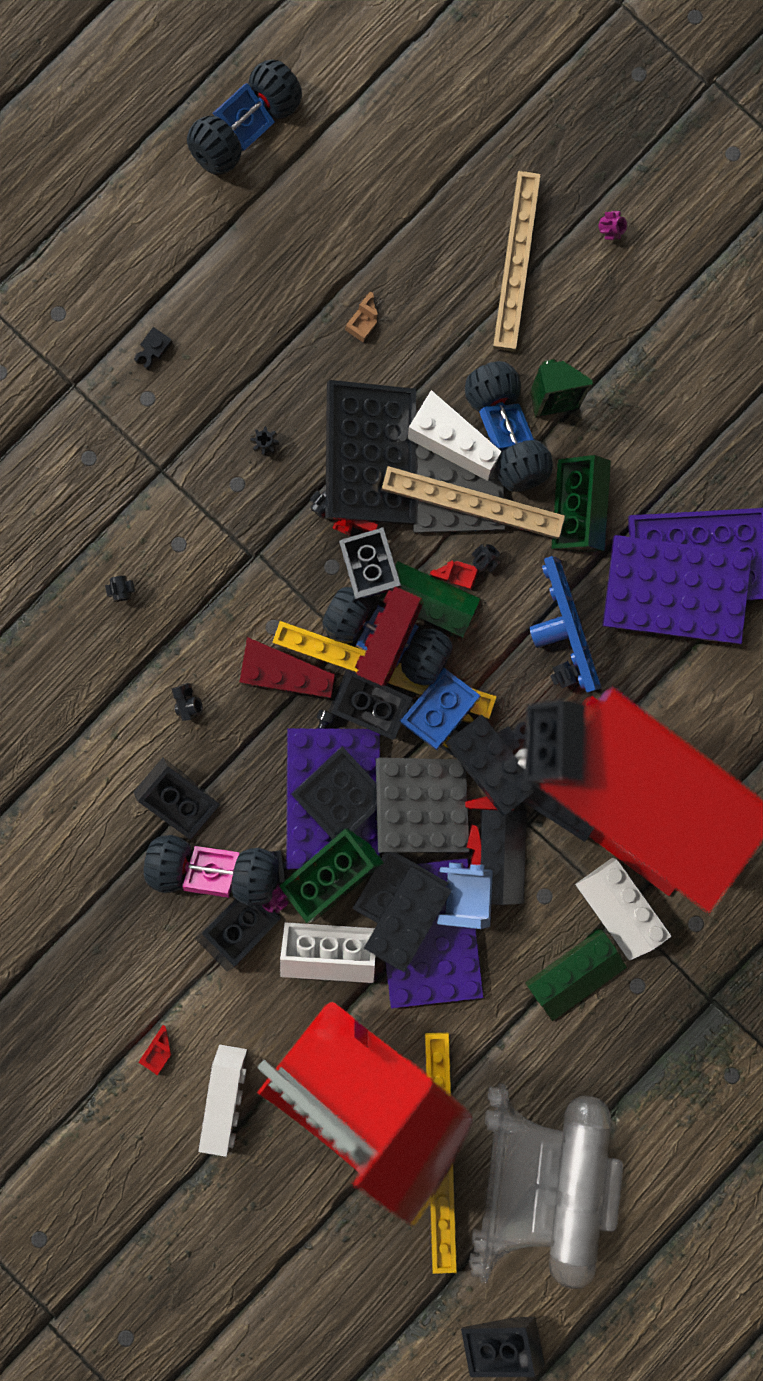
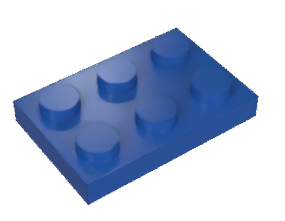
(440, 709)

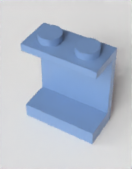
(470, 896)

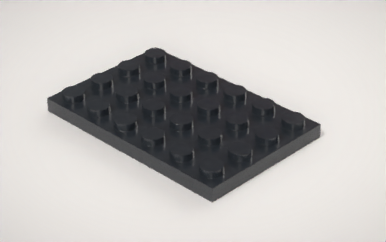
(363, 437)

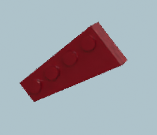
(279, 671)

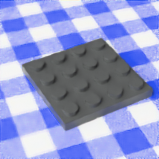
(438, 519)
(421, 806)

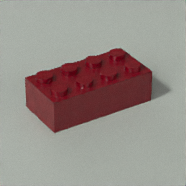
(390, 636)

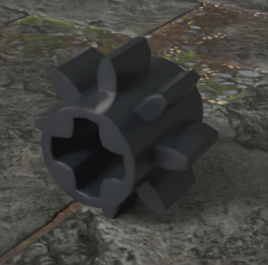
(260, 437)
(319, 504)
(486, 558)
(119, 588)
(564, 674)

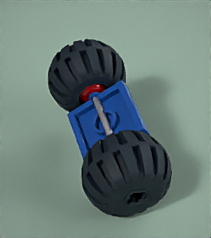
(243, 117)
(492, 393)
(423, 657)

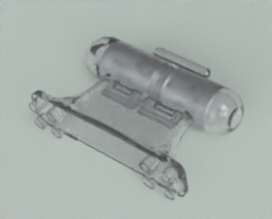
(548, 1189)

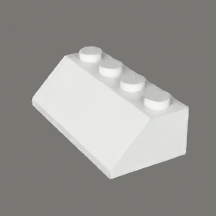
(623, 909)
(326, 953)

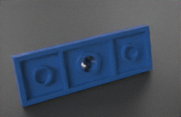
(566, 626)

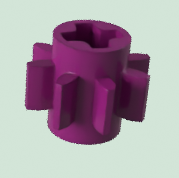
(612, 225)
(277, 902)

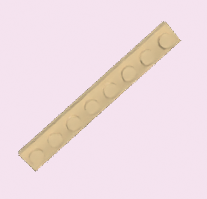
(516, 261)
(473, 502)

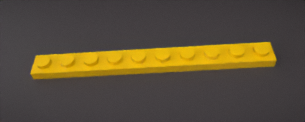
(347, 657)
(443, 1202)

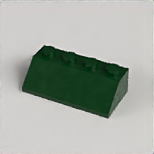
(558, 388)
(583, 500)
(444, 605)
(330, 875)
(576, 974)

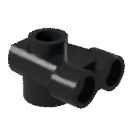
(186, 705)

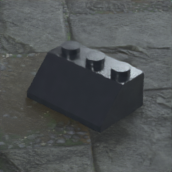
(555, 742)

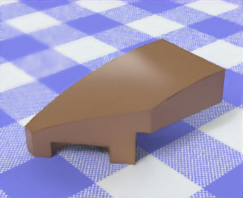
(364, 319)

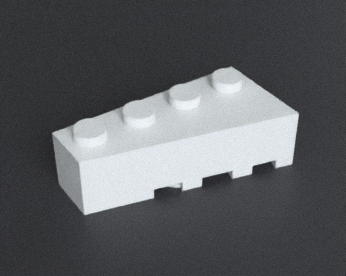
(452, 437)
(222, 1100)

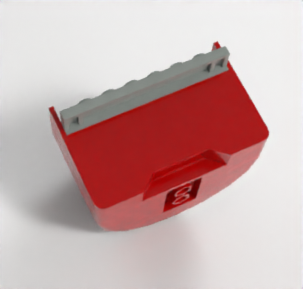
(370, 1110)

